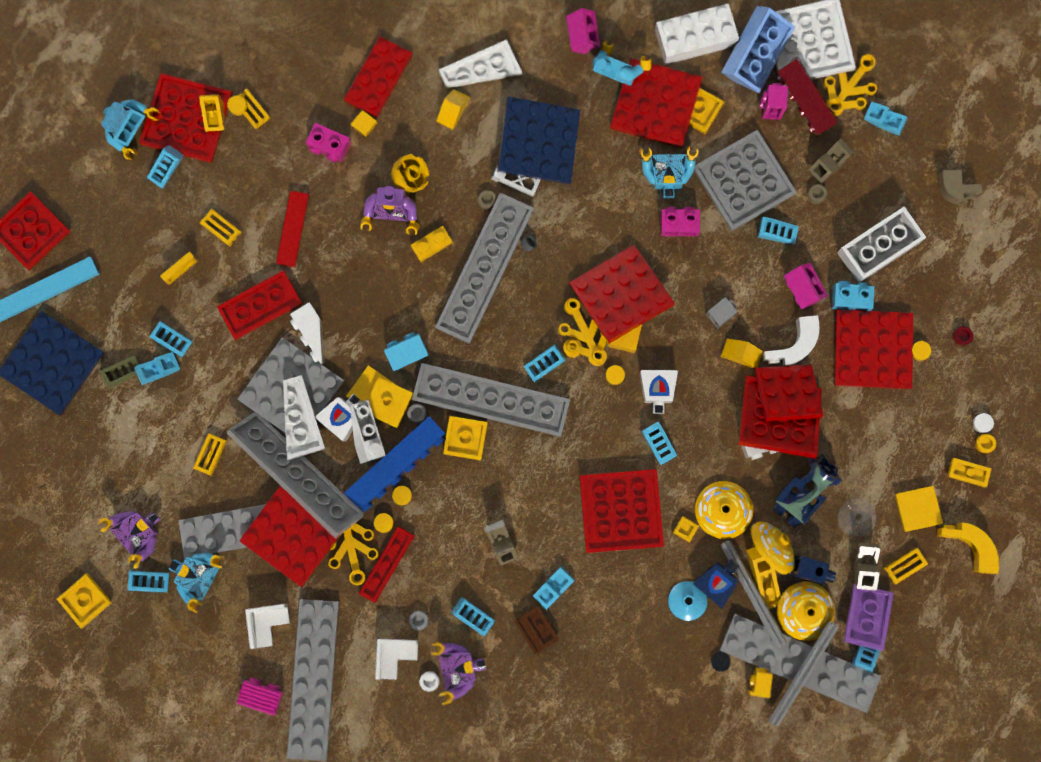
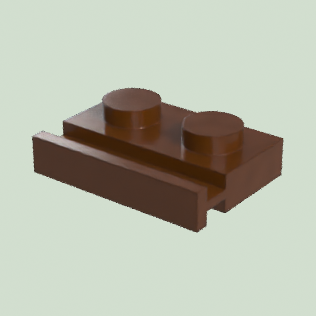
(536, 630)

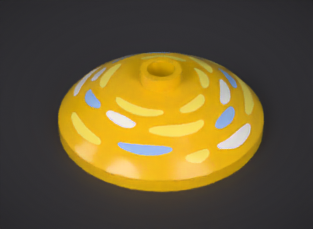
(710, 514)
(773, 547)
(793, 610)

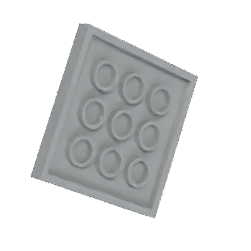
(744, 180)
(287, 361)

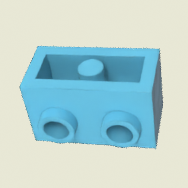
(852, 297)
(405, 351)

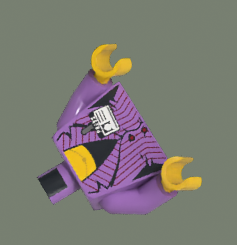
(390, 205)
(134, 532)
(457, 669)

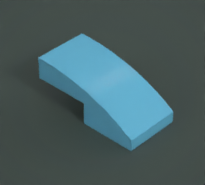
(885, 119)
(157, 368)
(554, 587)

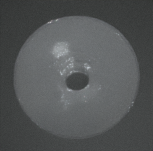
(847, 520)

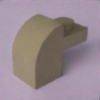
(831, 161)
(952, 187)
(501, 542)
(865, 566)

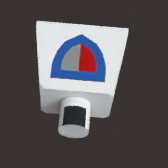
(658, 387)
(338, 416)

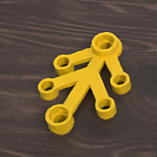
(849, 88)
(585, 335)
(350, 544)

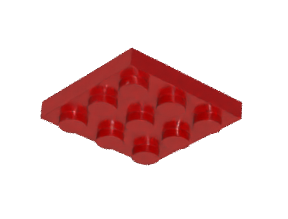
(31, 231)
(788, 392)

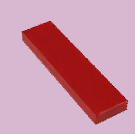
(292, 229)
(386, 564)

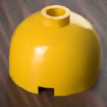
(410, 173)

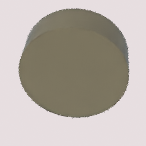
(817, 194)
(487, 199)

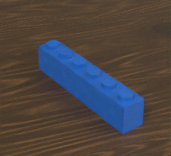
(394, 464)

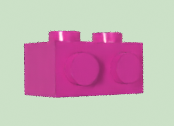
(583, 31)
(774, 101)
(328, 143)
(680, 221)
(805, 285)

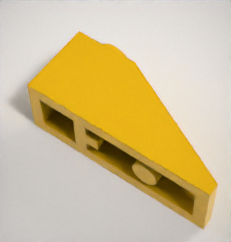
(764, 578)

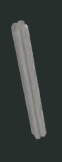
(754, 595)
(803, 673)

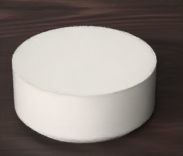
(983, 423)
(429, 681)

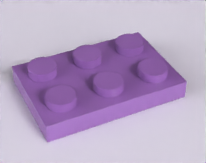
(868, 618)

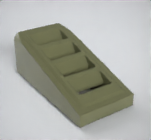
(117, 366)

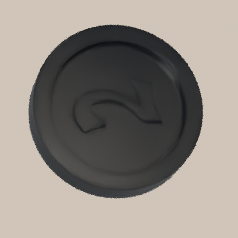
(720, 661)

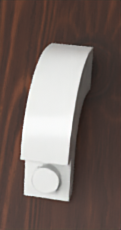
(806, 339)

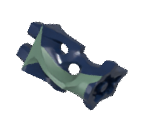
(822, 475)

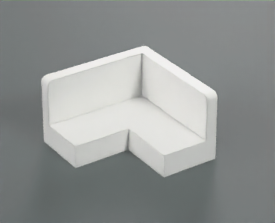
(260, 622)
(389, 653)

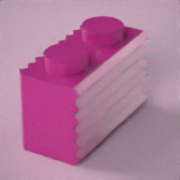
(260, 696)

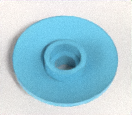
(677, 601)

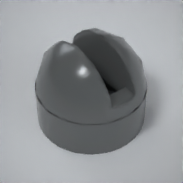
(528, 243)

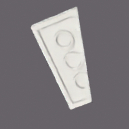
(482, 66)
(300, 422)

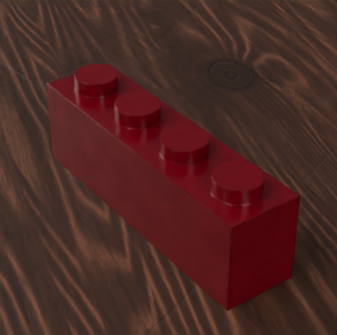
(807, 96)

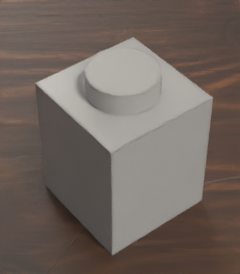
(722, 312)

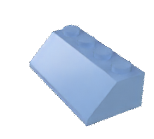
(758, 48)

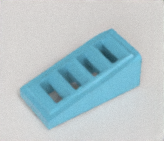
(171, 156)
(770, 236)
(156, 331)
(559, 354)
(647, 431)
(148, 589)
(483, 631)
(872, 660)

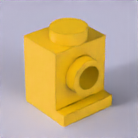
(760, 683)

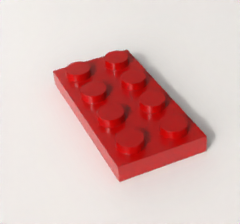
(378, 77)
(259, 305)

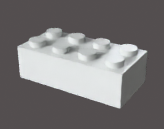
(696, 34)
(881, 244)

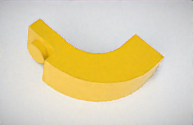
(983, 548)

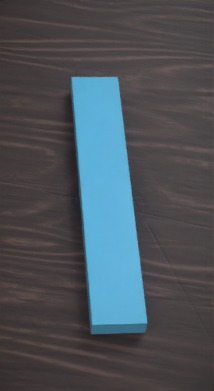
(47, 288)

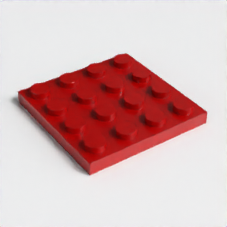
(657, 105)
(182, 118)
(621, 294)
(873, 349)
(783, 436)
(621, 511)
(288, 537)

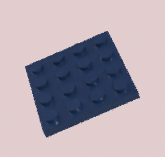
(538, 140)
(51, 363)

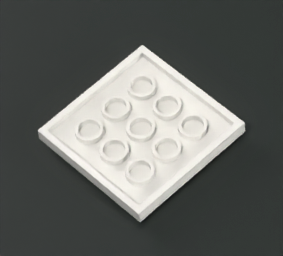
(818, 39)

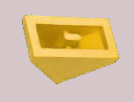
(452, 108)
(212, 112)
(628, 341)
(742, 353)

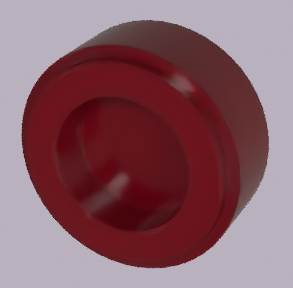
(963, 336)

